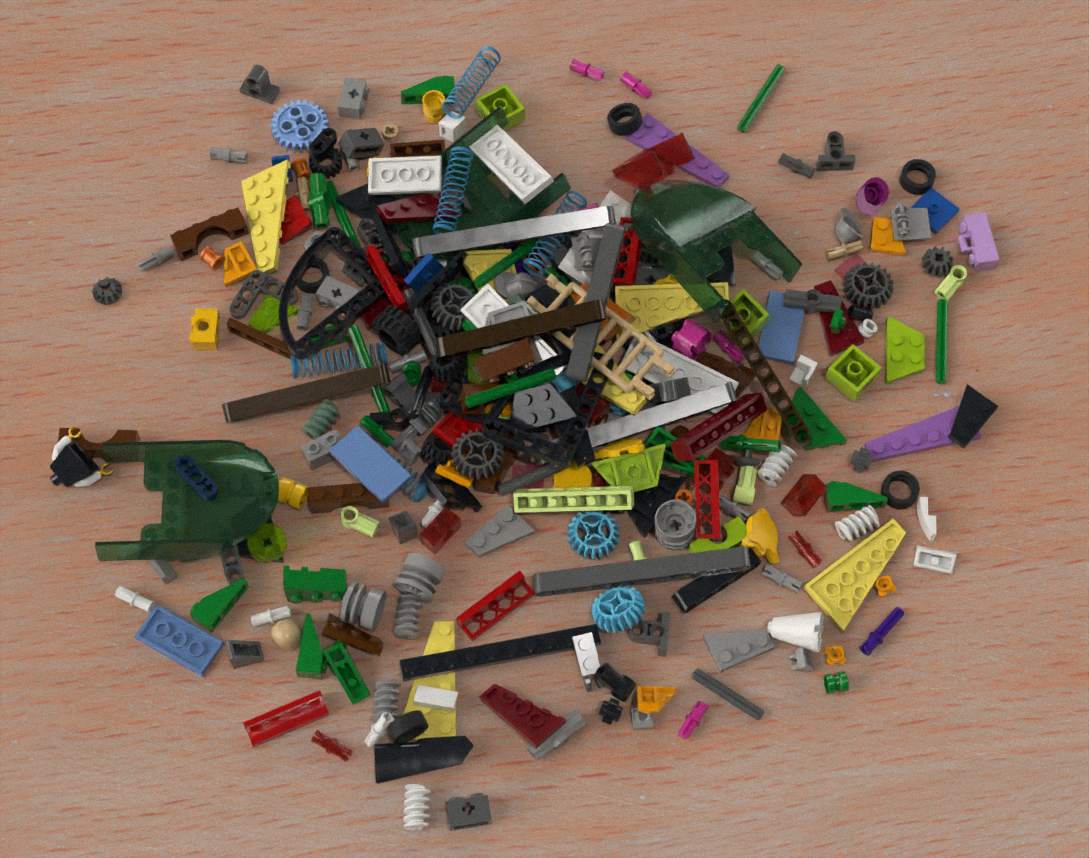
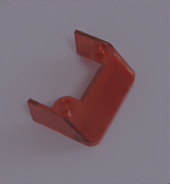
(654, 163)

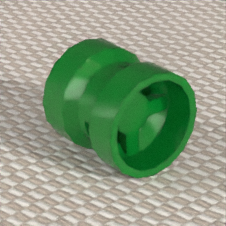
(412, 377)
(837, 681)

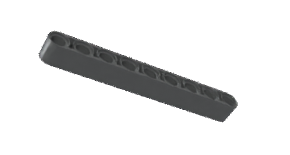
(599, 288)

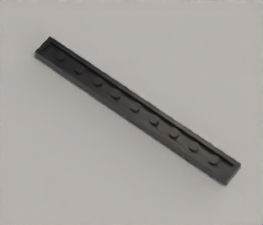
(493, 653)

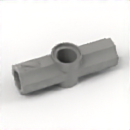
(573, 724)

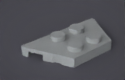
(508, 313)

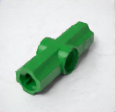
(319, 201)

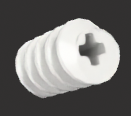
(775, 465)
(857, 522)
(415, 806)

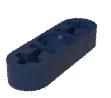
(196, 470)

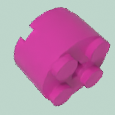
(691, 339)

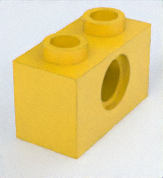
(207, 339)

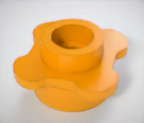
(884, 580)
(839, 651)

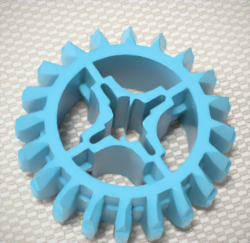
(604, 544)
(618, 609)

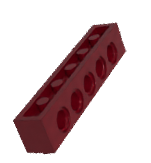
(718, 427)

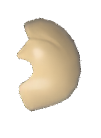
(287, 634)

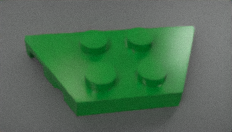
(821, 428)

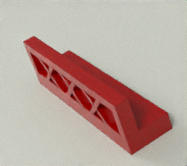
(634, 256)
(384, 276)
(714, 498)
(490, 600)
(286, 718)

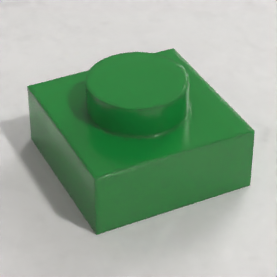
(838, 321)

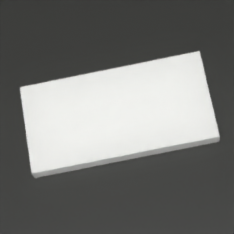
(405, 175)

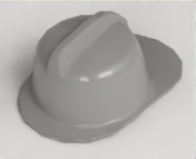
(848, 227)
(510, 284)

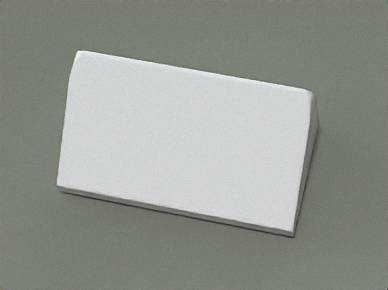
(934, 559)
(435, 698)

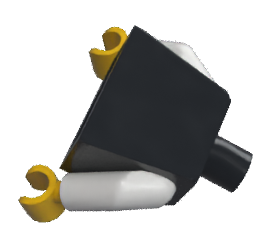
(73, 464)

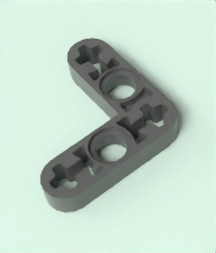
(266, 281)

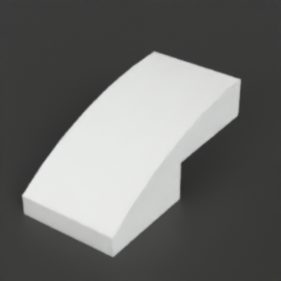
(927, 522)

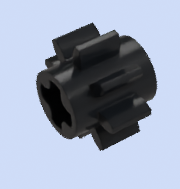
(610, 711)

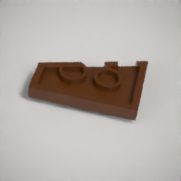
(732, 370)
(352, 635)

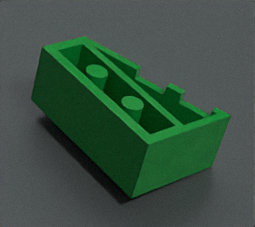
(669, 462)
(314, 585)

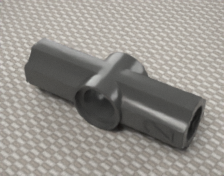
(802, 299)

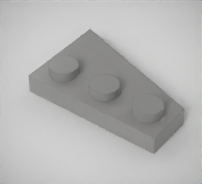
(501, 530)
(737, 647)

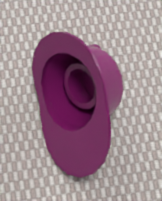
(872, 196)

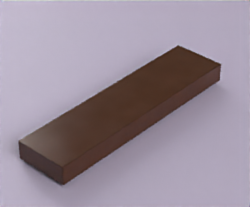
(258, 337)

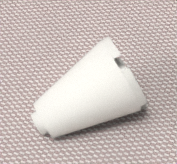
(799, 629)

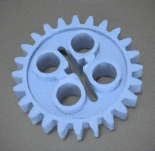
(298, 125)

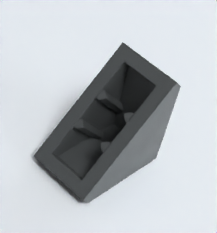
(403, 527)
(244, 652)

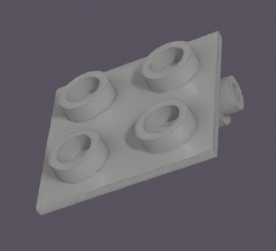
(910, 223)
(585, 251)

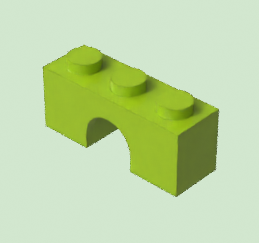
(733, 533)

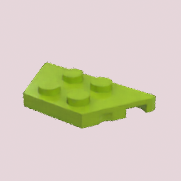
(903, 351)
(634, 470)

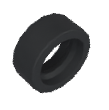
(627, 127)
(920, 165)
(313, 287)
(908, 479)
(407, 727)

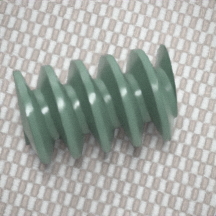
(321, 419)

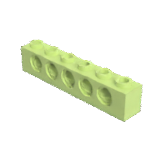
(574, 499)

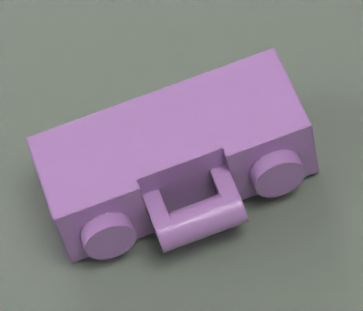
(980, 240)

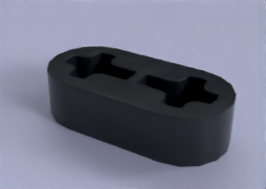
(325, 144)

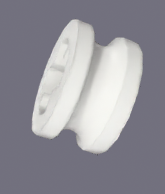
(867, 328)

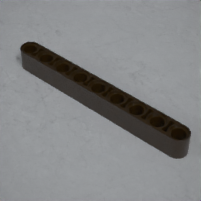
(521, 328)
(769, 379)
(306, 392)

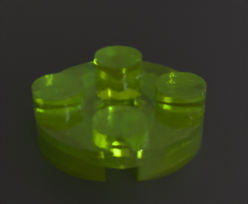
(268, 553)

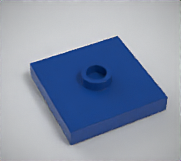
(939, 209)
(423, 272)

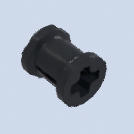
(662, 335)

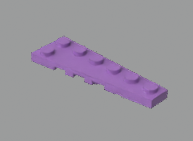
(701, 167)
(915, 438)

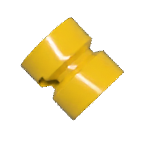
(432, 106)
(292, 493)

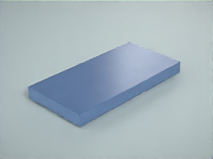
(781, 334)
(370, 464)
(179, 640)

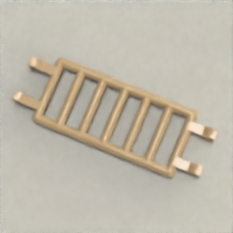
(636, 382)

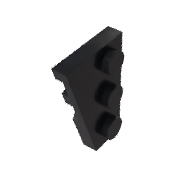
(971, 416)

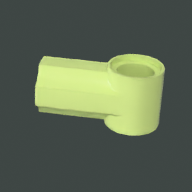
(951, 283)
(745, 489)
(361, 522)

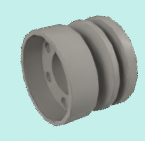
(679, 515)
(419, 577)
(359, 605)

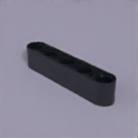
(708, 586)

